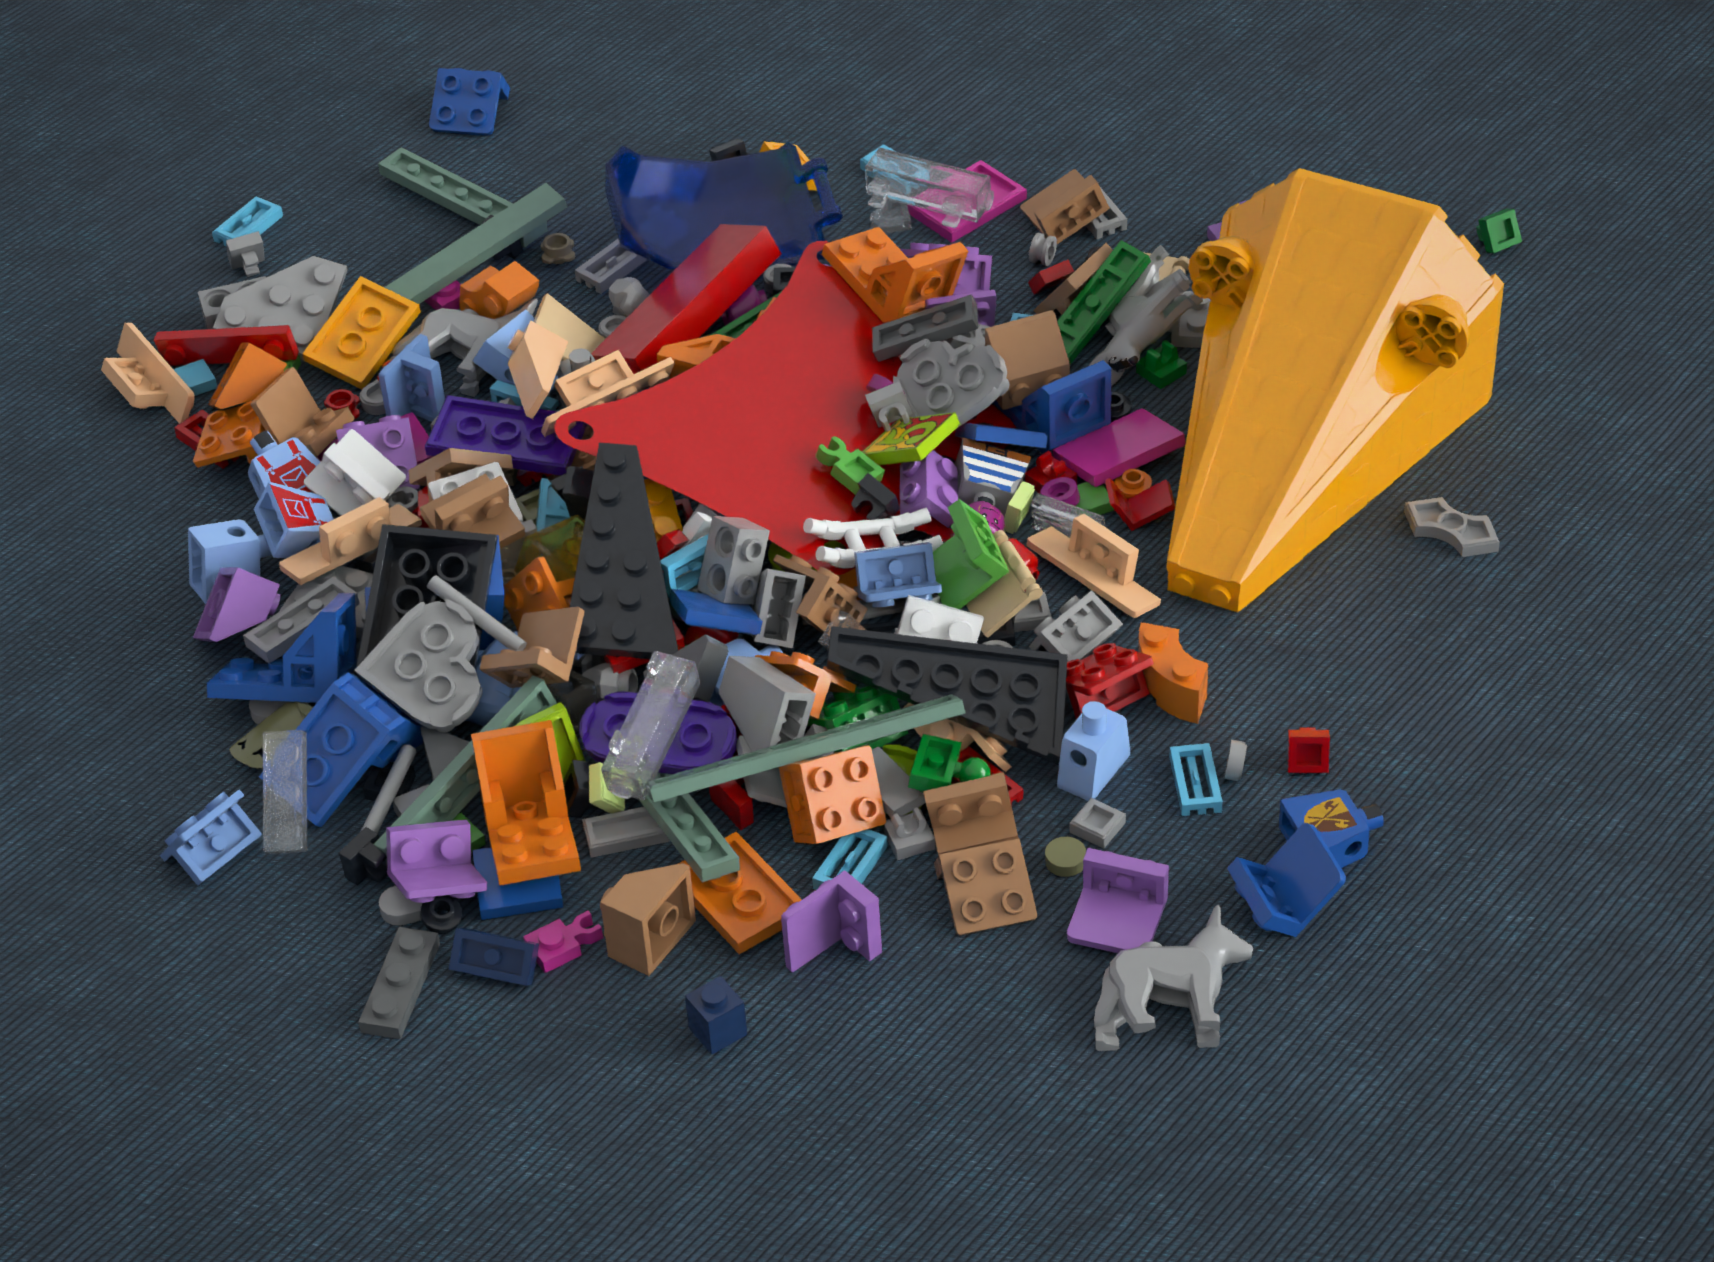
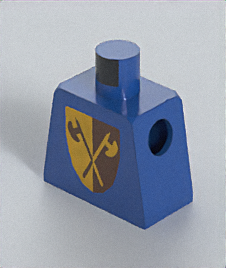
(1336, 819)

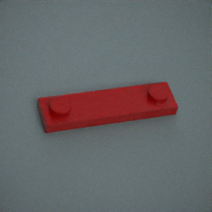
(220, 345)

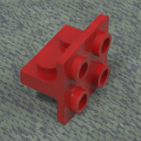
(1107, 676)

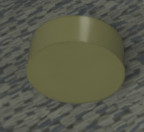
(1065, 856)

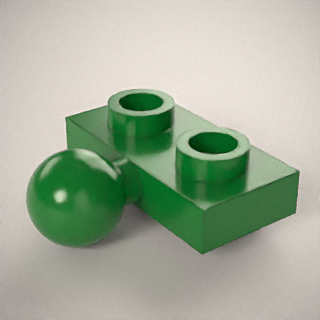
(938, 764)

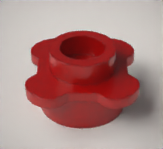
(341, 399)

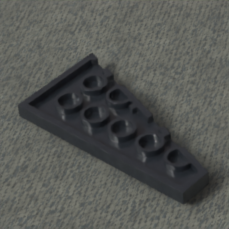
(620, 565)
(1003, 689)

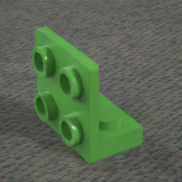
(969, 559)

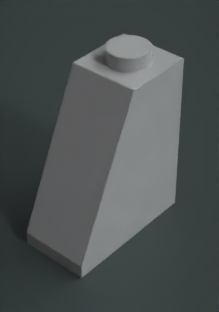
(765, 702)

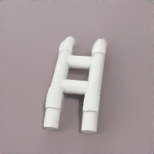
(851, 531)

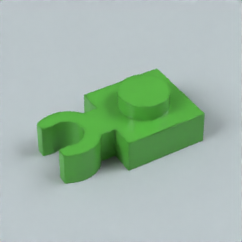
(847, 466)

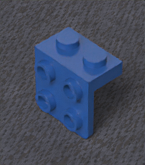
(467, 101)
(1292, 884)

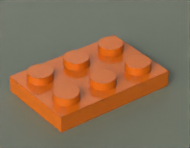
(744, 903)

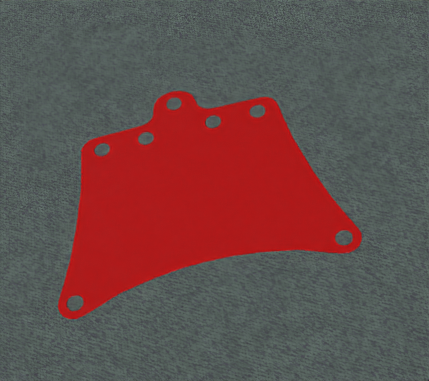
(753, 414)

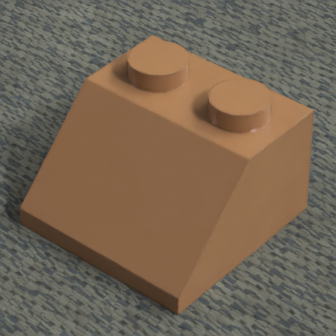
(1031, 353)
(647, 915)

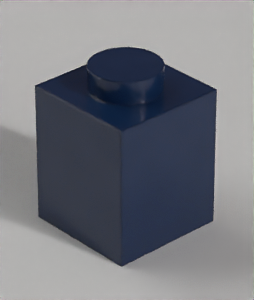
(716, 1015)

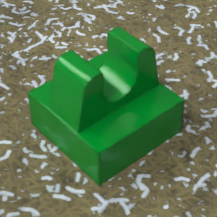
(1499, 230)
(1162, 365)

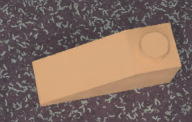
(534, 364)

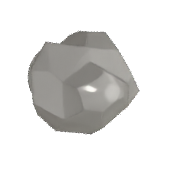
(626, 295)
(609, 682)

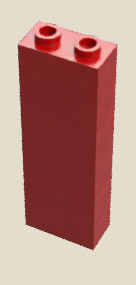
(693, 294)

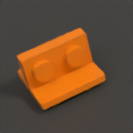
(535, 591)
(818, 680)

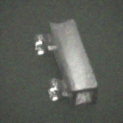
(927, 186)
(650, 725)

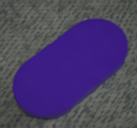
(702, 738)

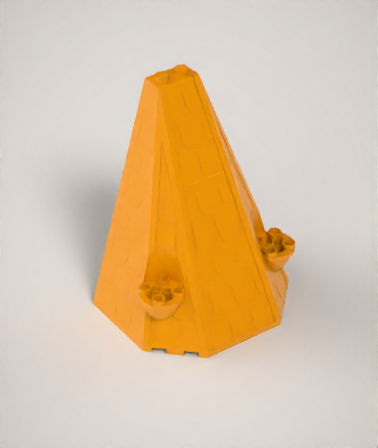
(1327, 367)

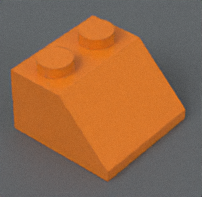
(246, 376)

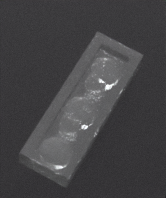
(284, 791)

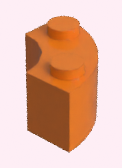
(498, 292)
(1175, 676)

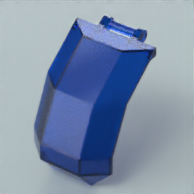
(674, 204)

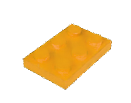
(361, 332)

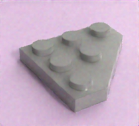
(293, 297)

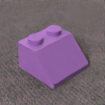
(236, 603)

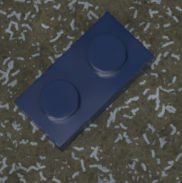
(494, 956)

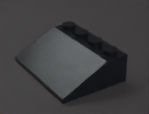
(407, 563)

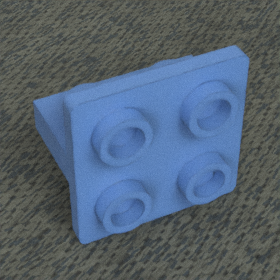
(413, 382)
(895, 574)
(211, 837)

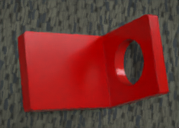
(1143, 506)

